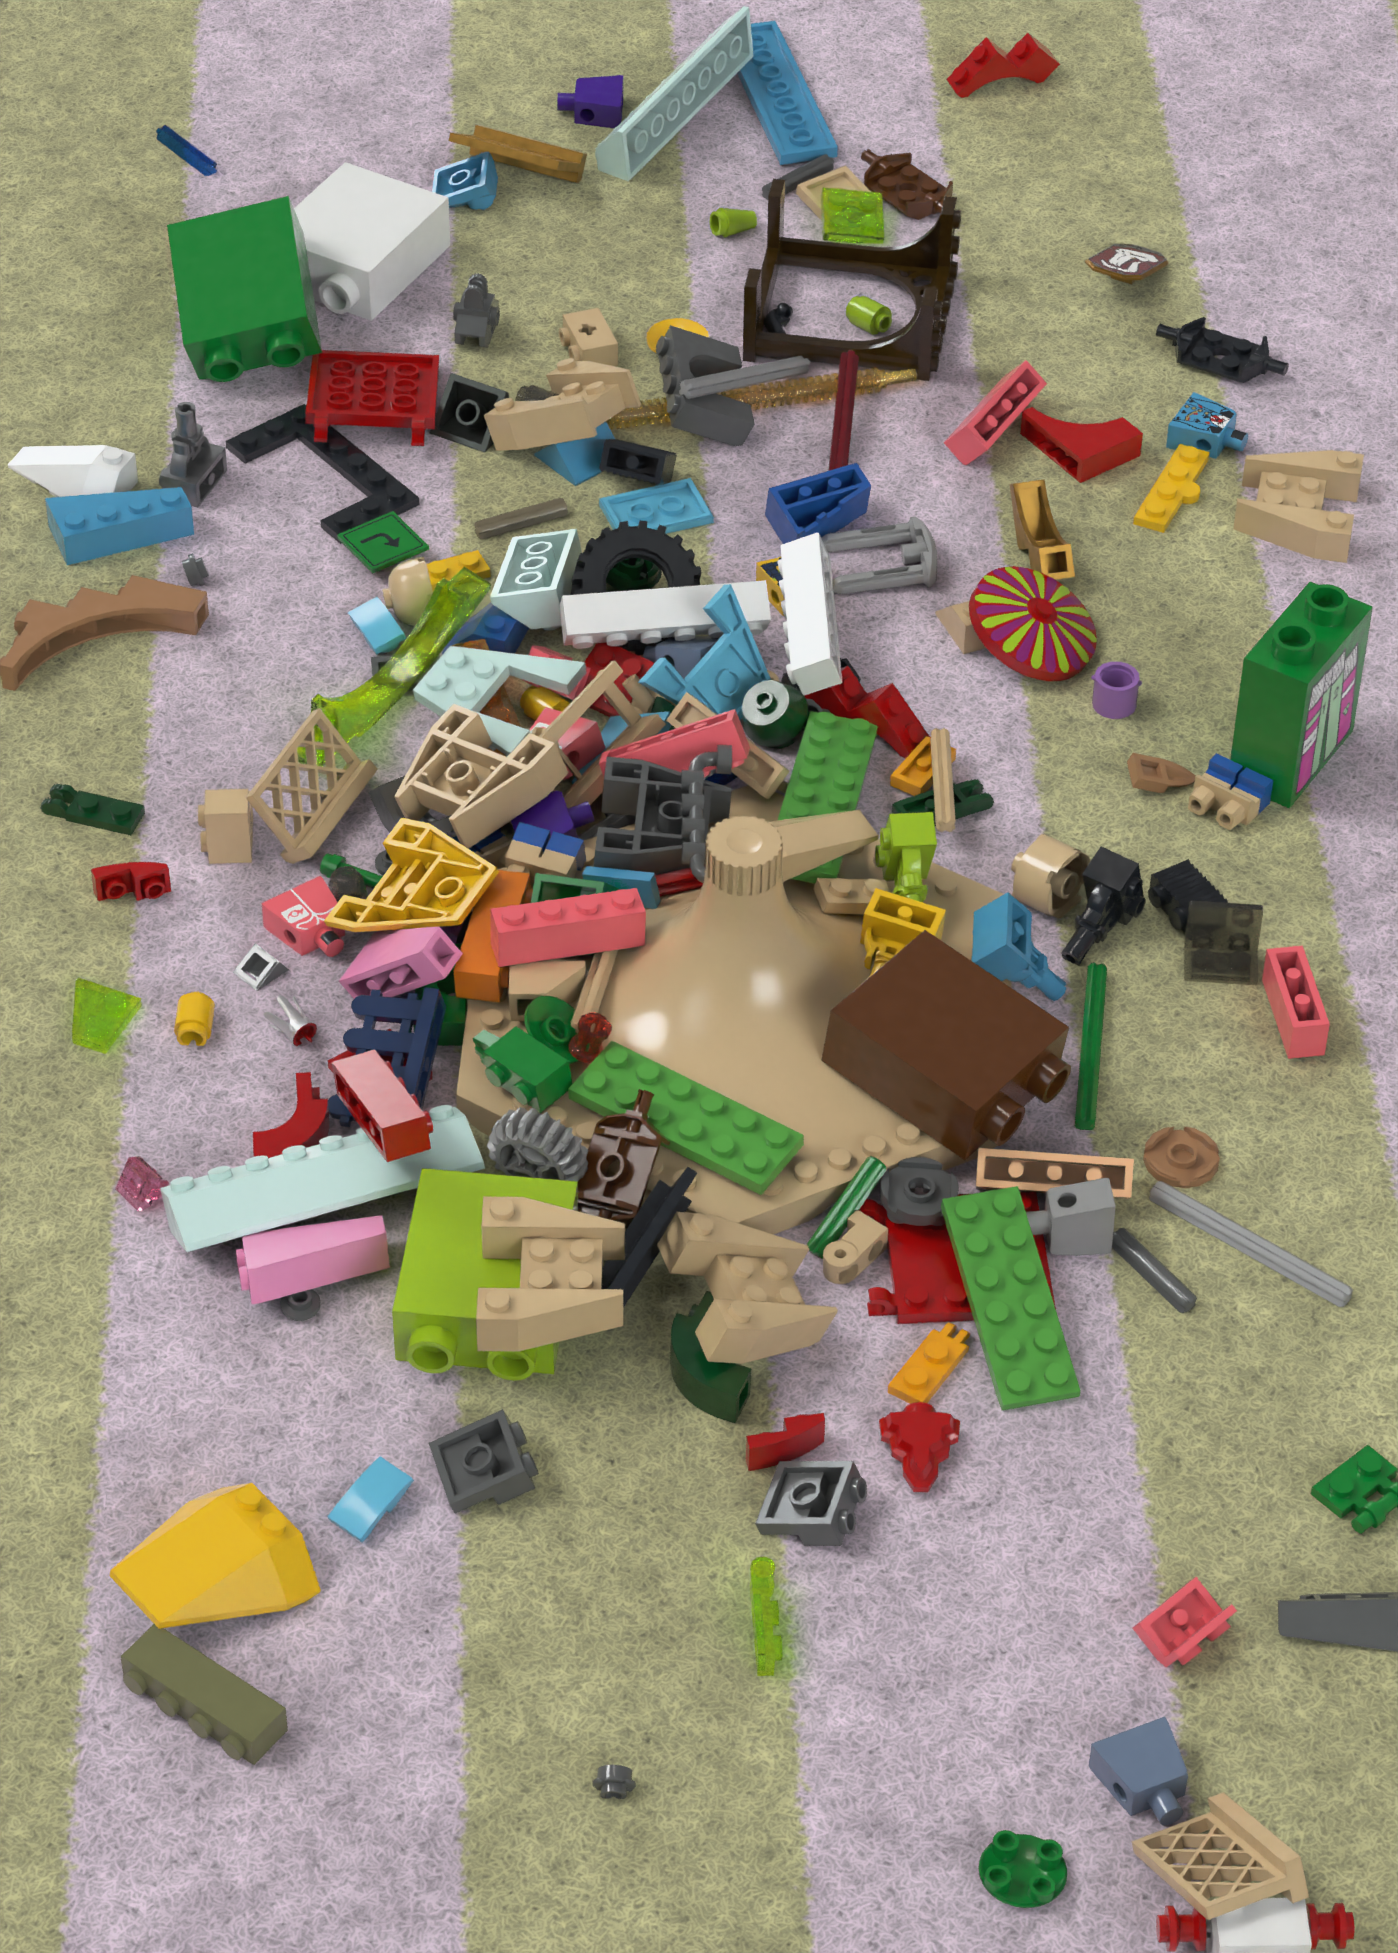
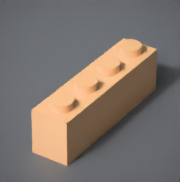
(1045, 1170)

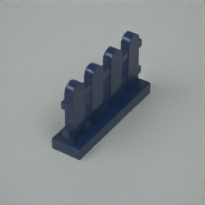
(417, 1046)

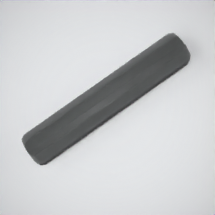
(804, 173)
(1153, 1271)

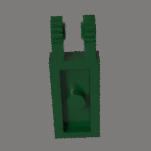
(967, 800)
(93, 809)

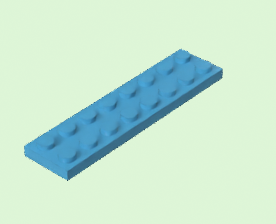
(784, 99)

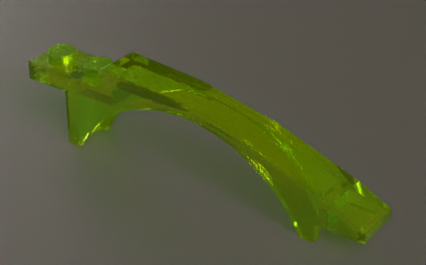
(442, 618)

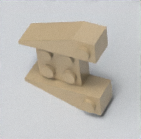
(586, 399)
(1292, 501)
(474, 784)
(558, 1275)
(752, 1285)

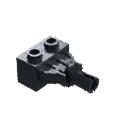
(1112, 896)

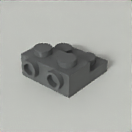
(484, 1462)
(813, 1501)

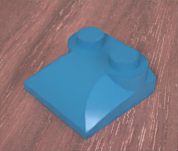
(468, 182)

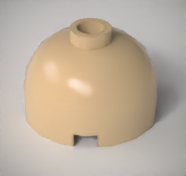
(408, 590)

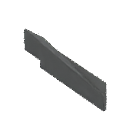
(1343, 1618)

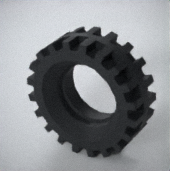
(634, 542)

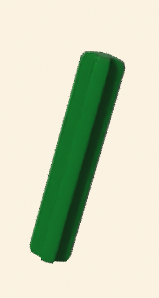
(846, 1205)

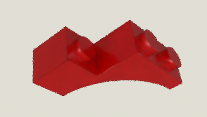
(989, 63)
(880, 707)

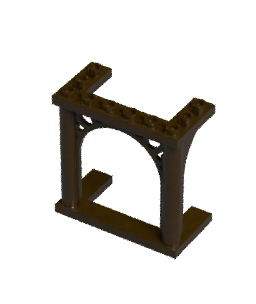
(926, 258)

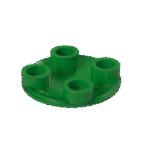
(1023, 1869)

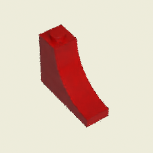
(1082, 448)

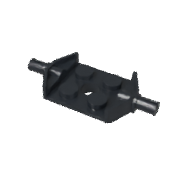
(1241, 361)

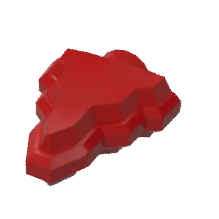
(919, 1441)

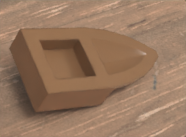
(1157, 774)

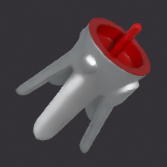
(299, 1025)

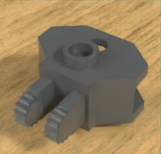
(476, 312)

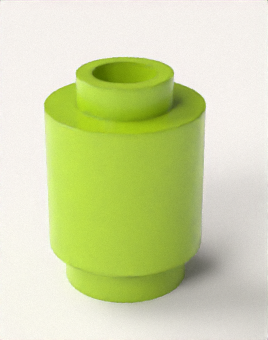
(868, 315)

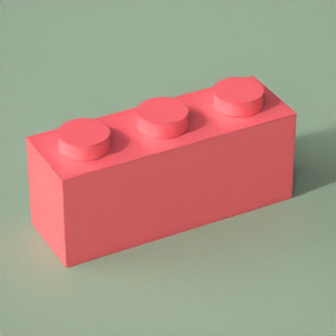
(1295, 1002)

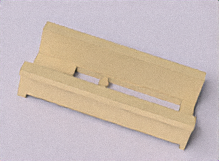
(591, 782)

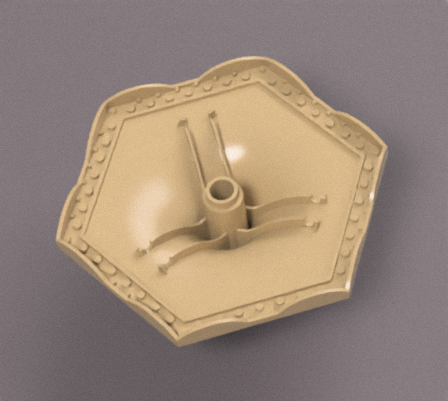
(742, 1002)

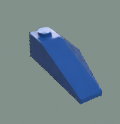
(495, 626)

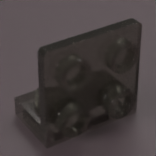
(1222, 942)

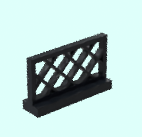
(645, 1233)

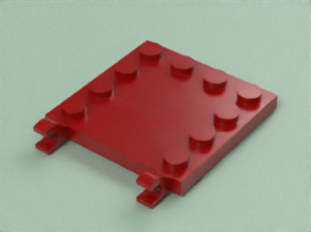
(372, 391)
(926, 1271)

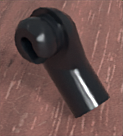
(778, 318)

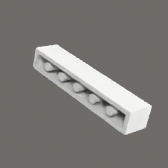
(655, 614)
(809, 615)

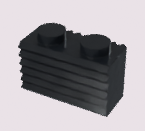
(637, 461)
(1177, 887)

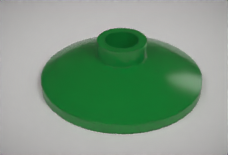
(549, 1022)

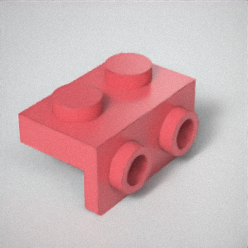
(1182, 1622)

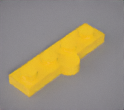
(1172, 488)

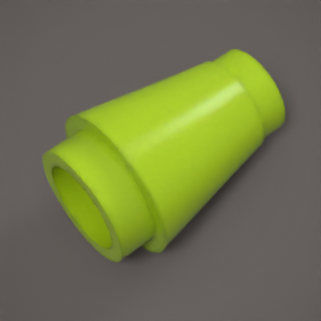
(731, 221)

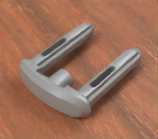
(921, 550)

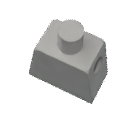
(1077, 1218)

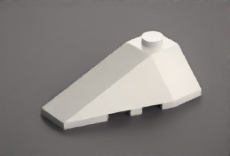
(77, 469)

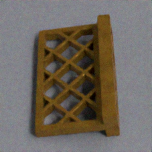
(524, 152)

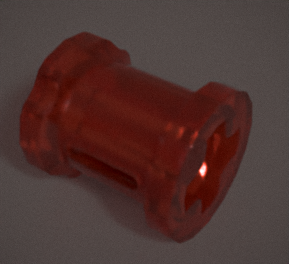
(579, 1041)

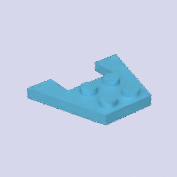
(725, 670)

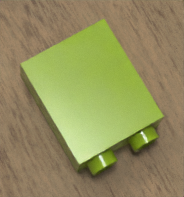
(446, 1267)

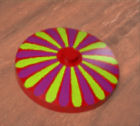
(1032, 623)

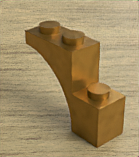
(1038, 531)

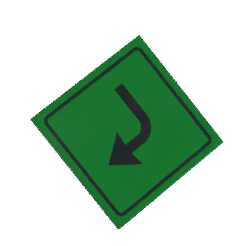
(382, 542)

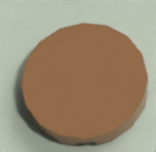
(1181, 1167)

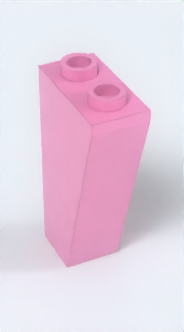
(401, 961)
(310, 1256)

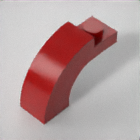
(304, 1128)

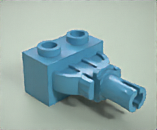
(1006, 950)

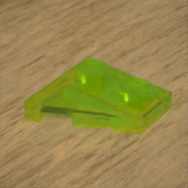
(100, 1015)

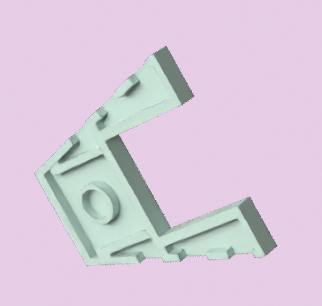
(474, 675)

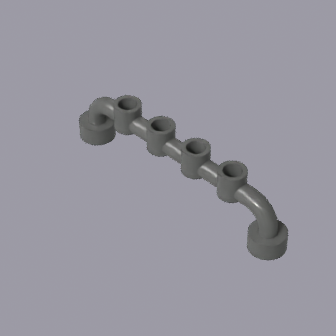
(693, 805)

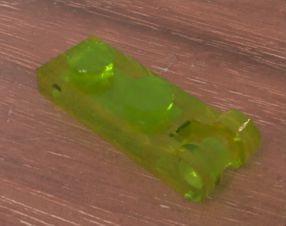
(764, 1616)

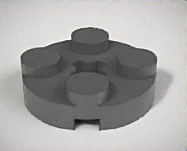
(913, 1209)

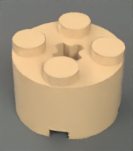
(1049, 876)

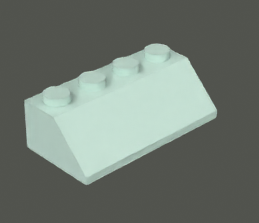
(536, 577)

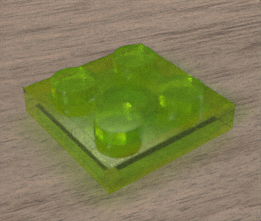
(852, 216)

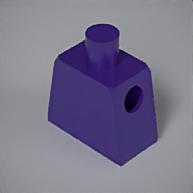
(595, 101)
(554, 815)

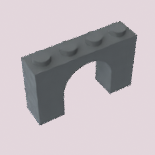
(713, 416)

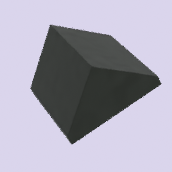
(463, 411)

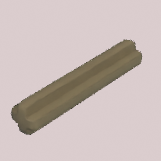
(521, 518)

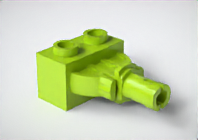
(907, 852)

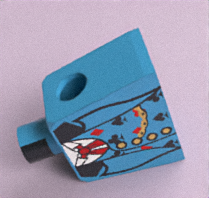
(1206, 427)

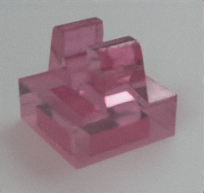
(140, 1183)

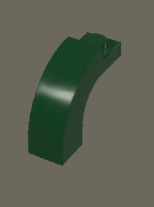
(710, 1386)

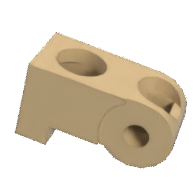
(856, 1250)

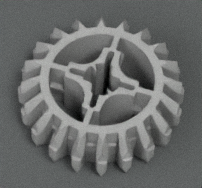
(536, 1147)

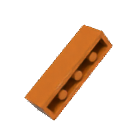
(477, 969)

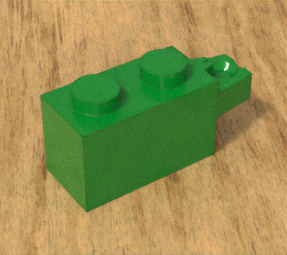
(524, 1067)

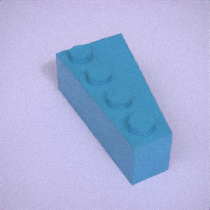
(117, 521)

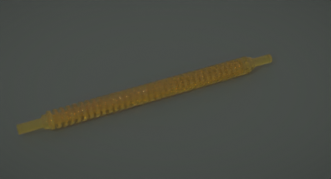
(772, 393)

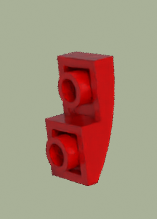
(141, 878)
(798, 1437)

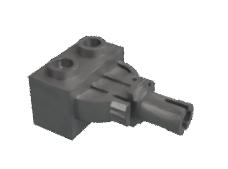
(194, 461)

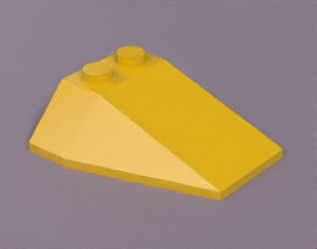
(427, 885)
(219, 1561)

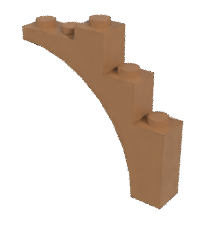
(92, 614)

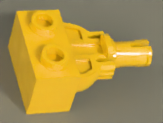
(893, 923)

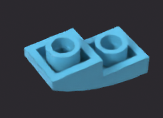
(377, 626)
(369, 1498)

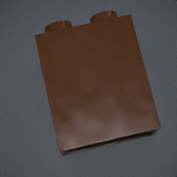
(947, 1046)

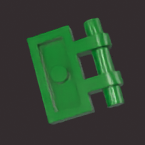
(1356, 1481)

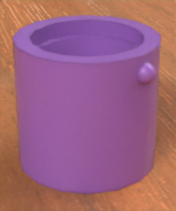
(1115, 690)

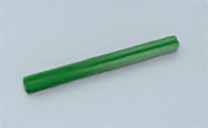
(1091, 1047)

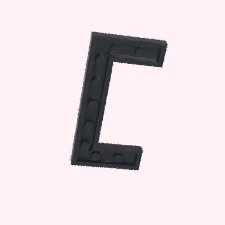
(383, 489)

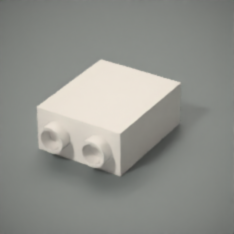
(369, 238)

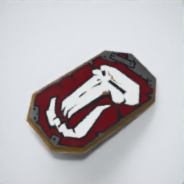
(1127, 262)

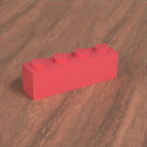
(995, 413)
(681, 745)
(568, 927)

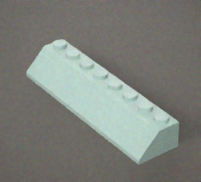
(677, 98)
(308, 1182)

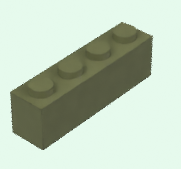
(203, 1694)

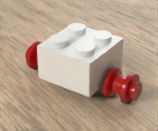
(1260, 1927)

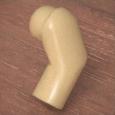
(642, 698)

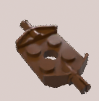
(898, 178)
(636, 1145)

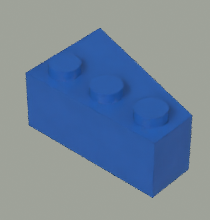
(818, 503)

